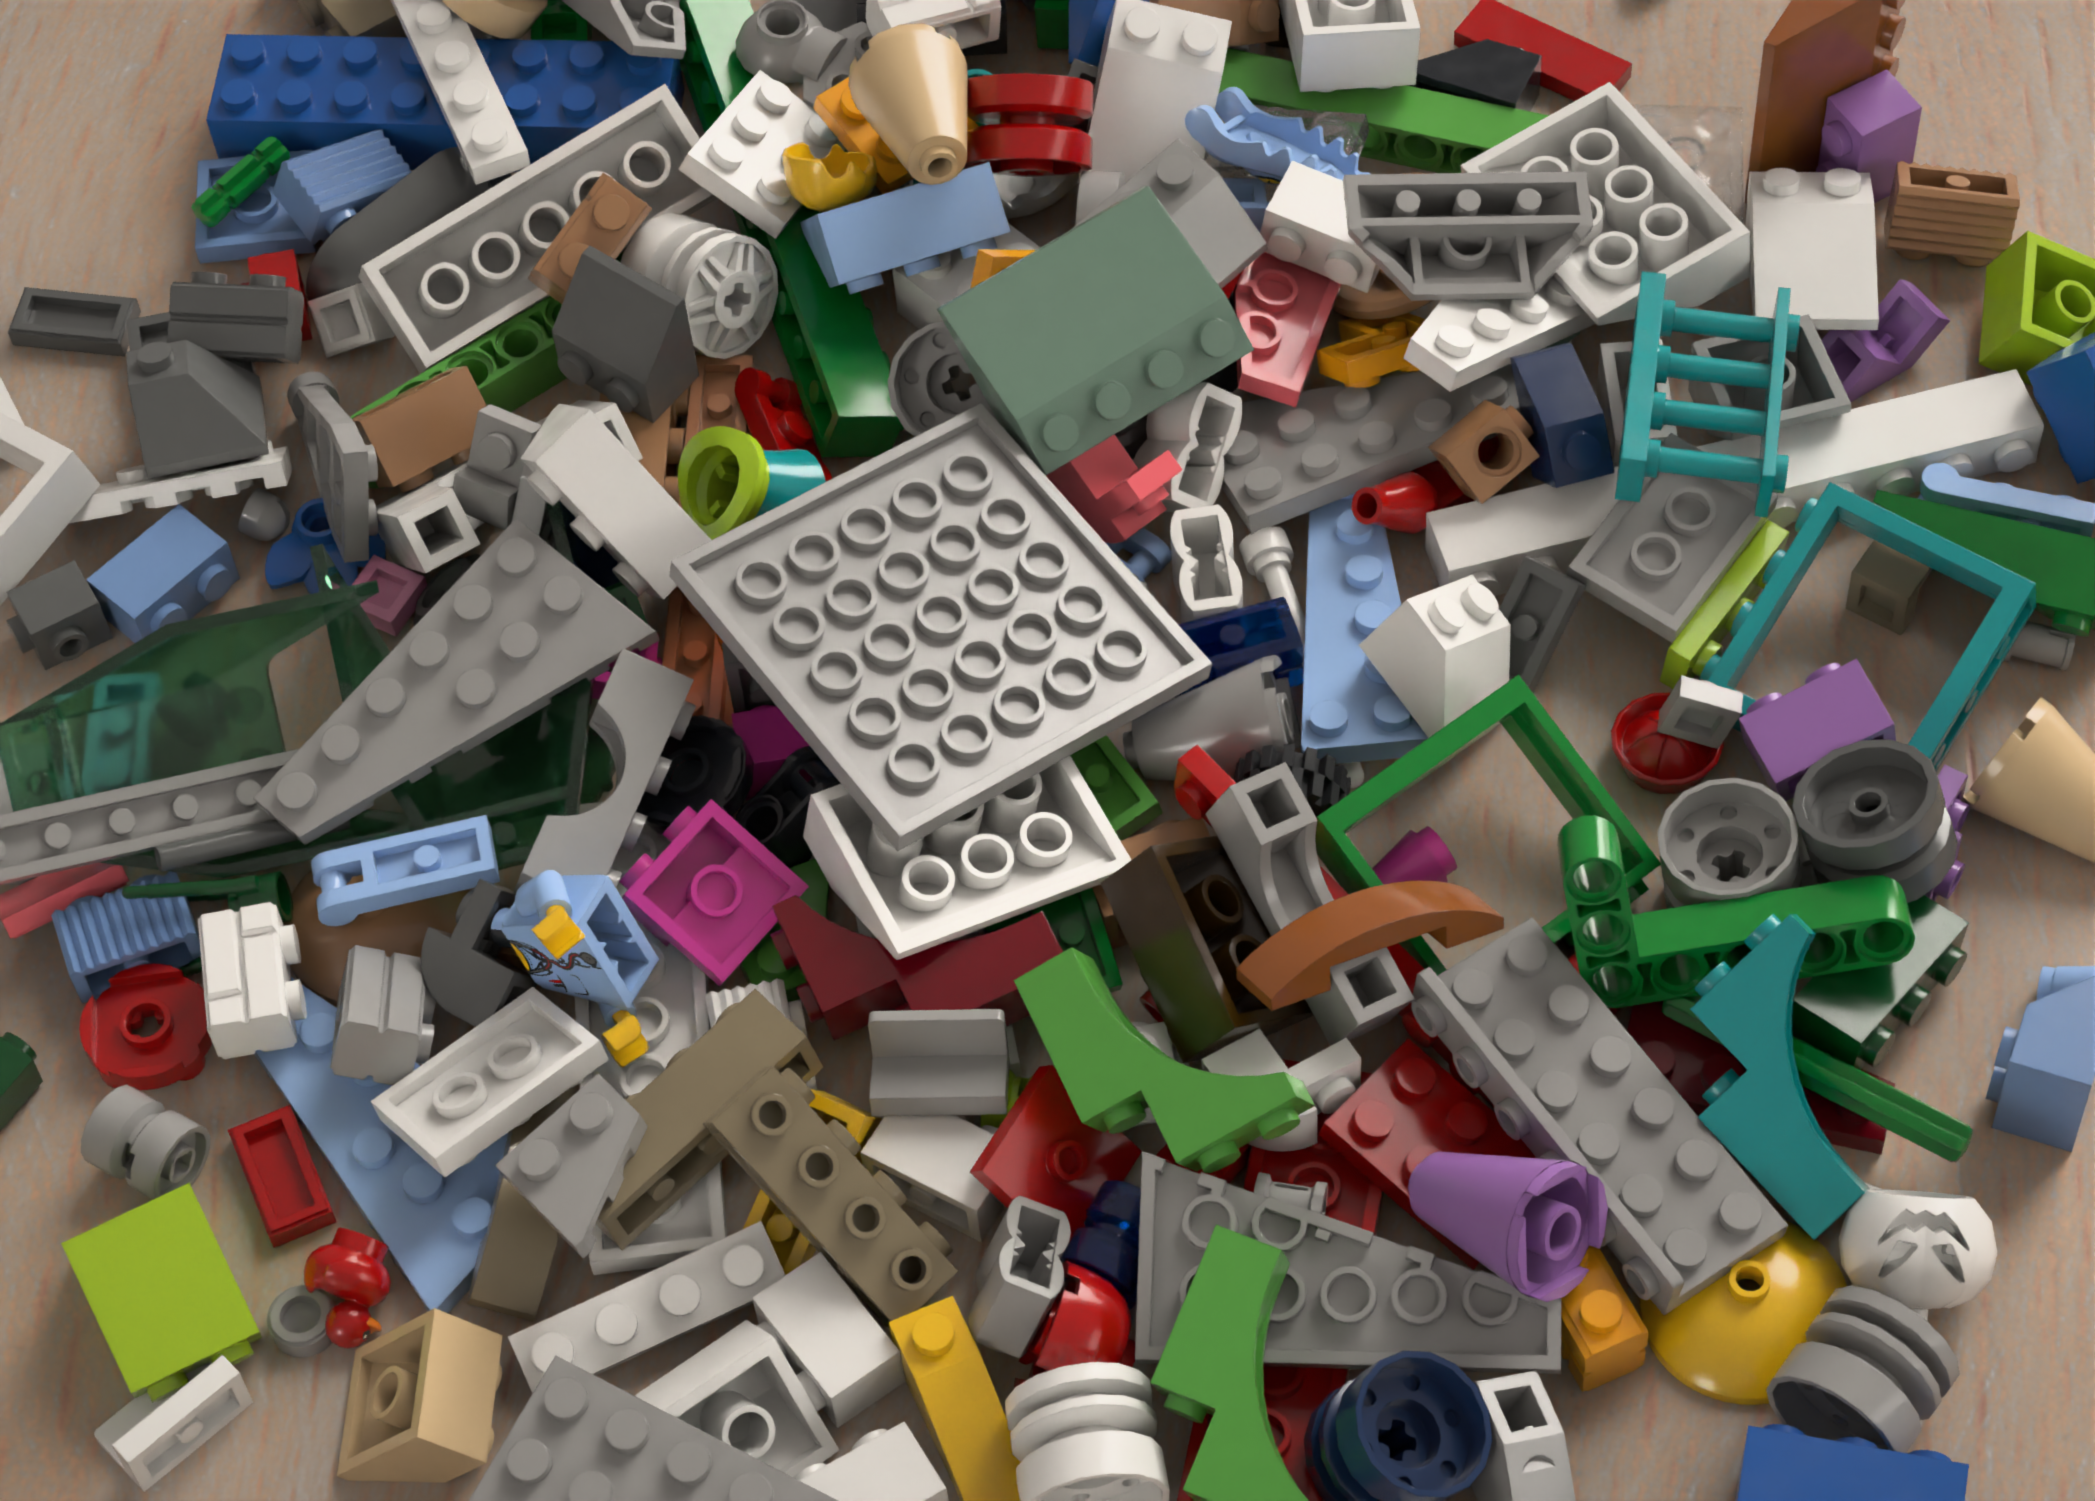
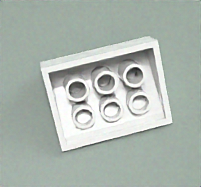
(1644, 208)
(973, 872)

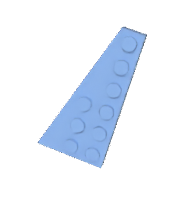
(418, 1213)

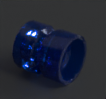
(1110, 1237)

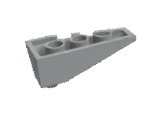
(638, 26)

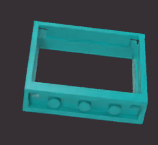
(1978, 664)

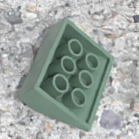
(1094, 330)

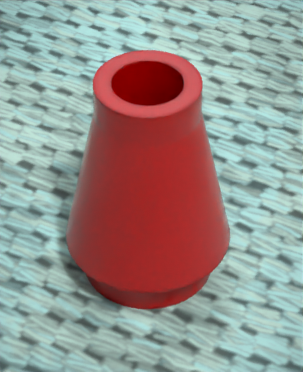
(1397, 503)

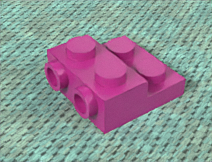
(709, 890)

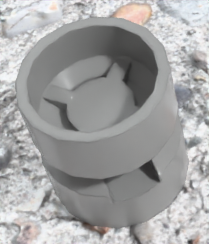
(144, 1143)

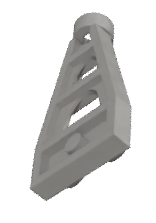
(338, 462)

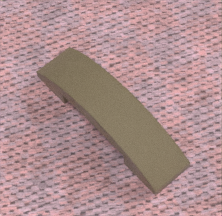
(518, 1241)

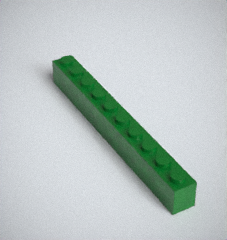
(820, 328)

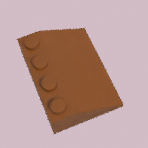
(1805, 60)

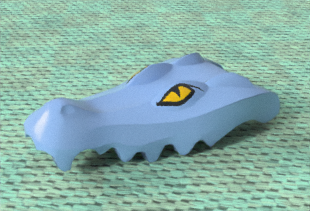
(1263, 141)

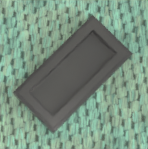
(73, 321)

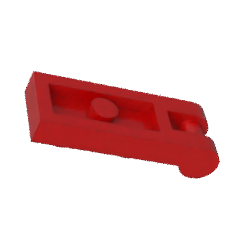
(775, 413)

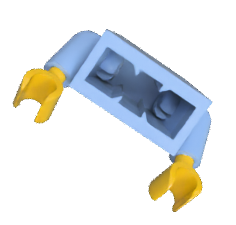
(583, 944)

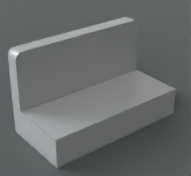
(939, 1062)

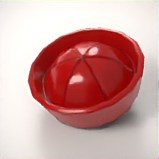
(1654, 758)

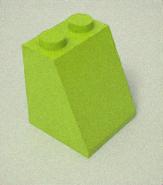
(162, 1293)

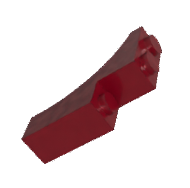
(857, 975)

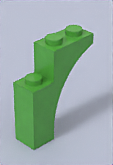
(1119, 1073)
(1217, 1369)

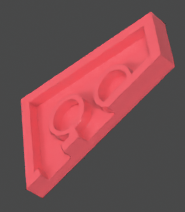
(1285, 319)

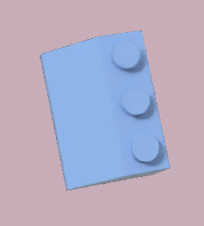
(907, 229)

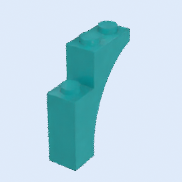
(1765, 1111)

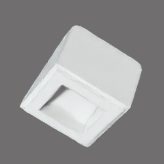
(348, 320)

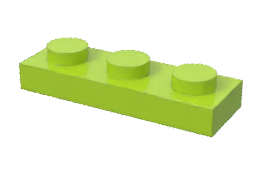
(1715, 617)

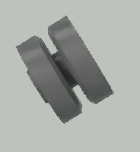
(1876, 813)

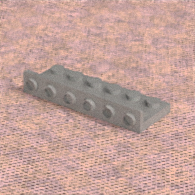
(1590, 1095)

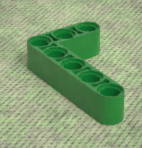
(1670, 950)

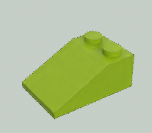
(2035, 304)

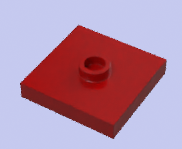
(1050, 1153)

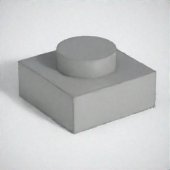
(1700, 712)

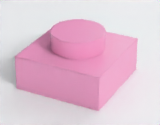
(396, 597)

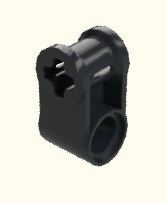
(781, 806)

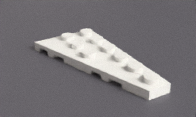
(1479, 336)

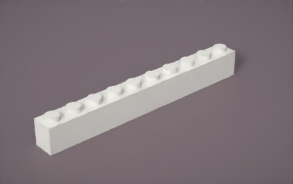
(1881, 446)

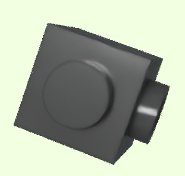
(57, 616)

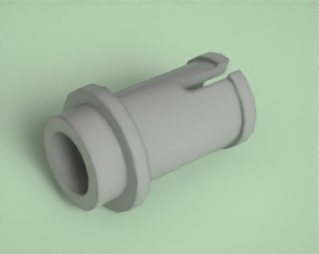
(2043, 645)

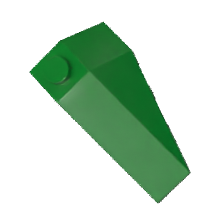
(2053, 559)

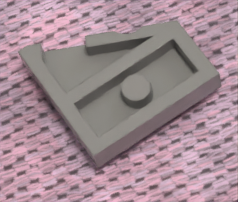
(576, 1160)

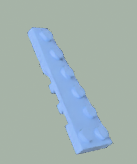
(1348, 595)

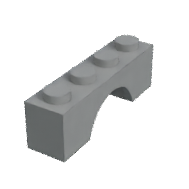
(634, 718)
(1273, 849)

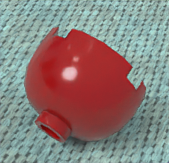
(1082, 1326)

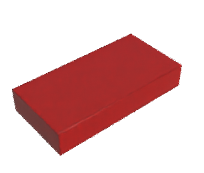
(282, 1176)

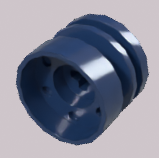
(1399, 1433)

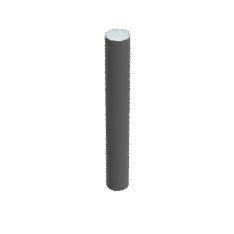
(225, 844)

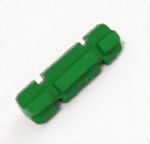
(240, 182)

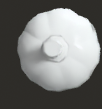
(1918, 1247)

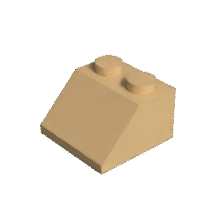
(421, 1402)

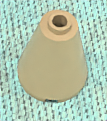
(915, 99)
(2042, 783)

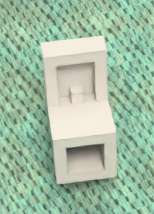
(1328, 1076)

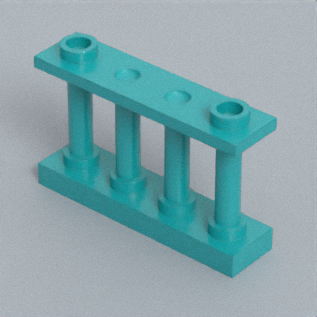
(1650, 409)

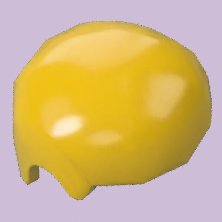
(828, 181)

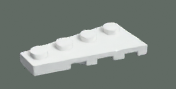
(172, 489)

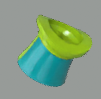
(732, 480)

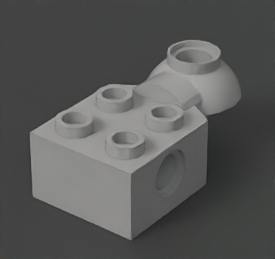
(796, 47)

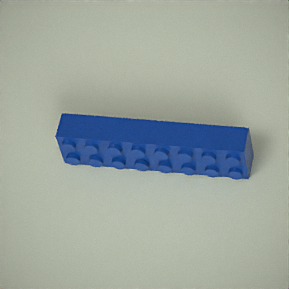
(344, 86)

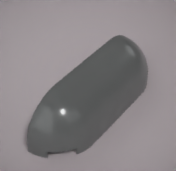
(400, 212)

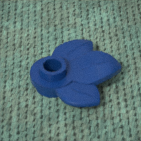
(291, 558)

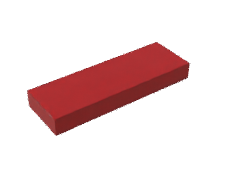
(1567, 63)

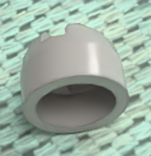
(264, 516)

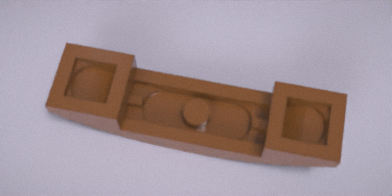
(1299, 956)

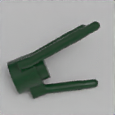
(239, 893)

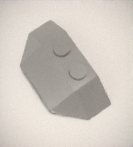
(1468, 230)

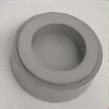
(298, 1321)

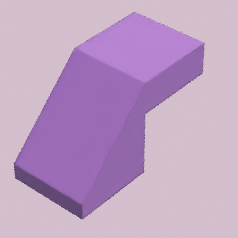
(1873, 357)

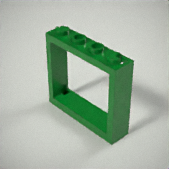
(1545, 749)

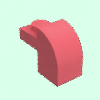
(1113, 491)

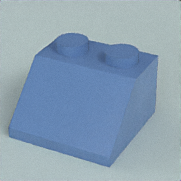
(2047, 1068)

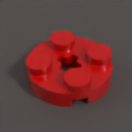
(152, 1061)

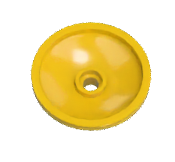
(1737, 1339)

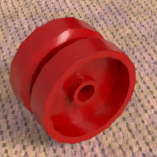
(1029, 124)

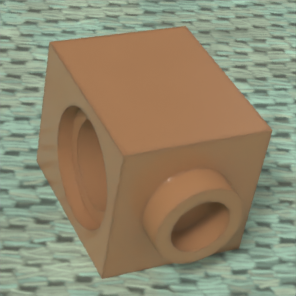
(1459, 450)

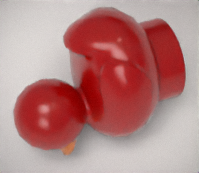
(355, 1272)

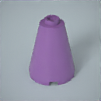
(1514, 1215)

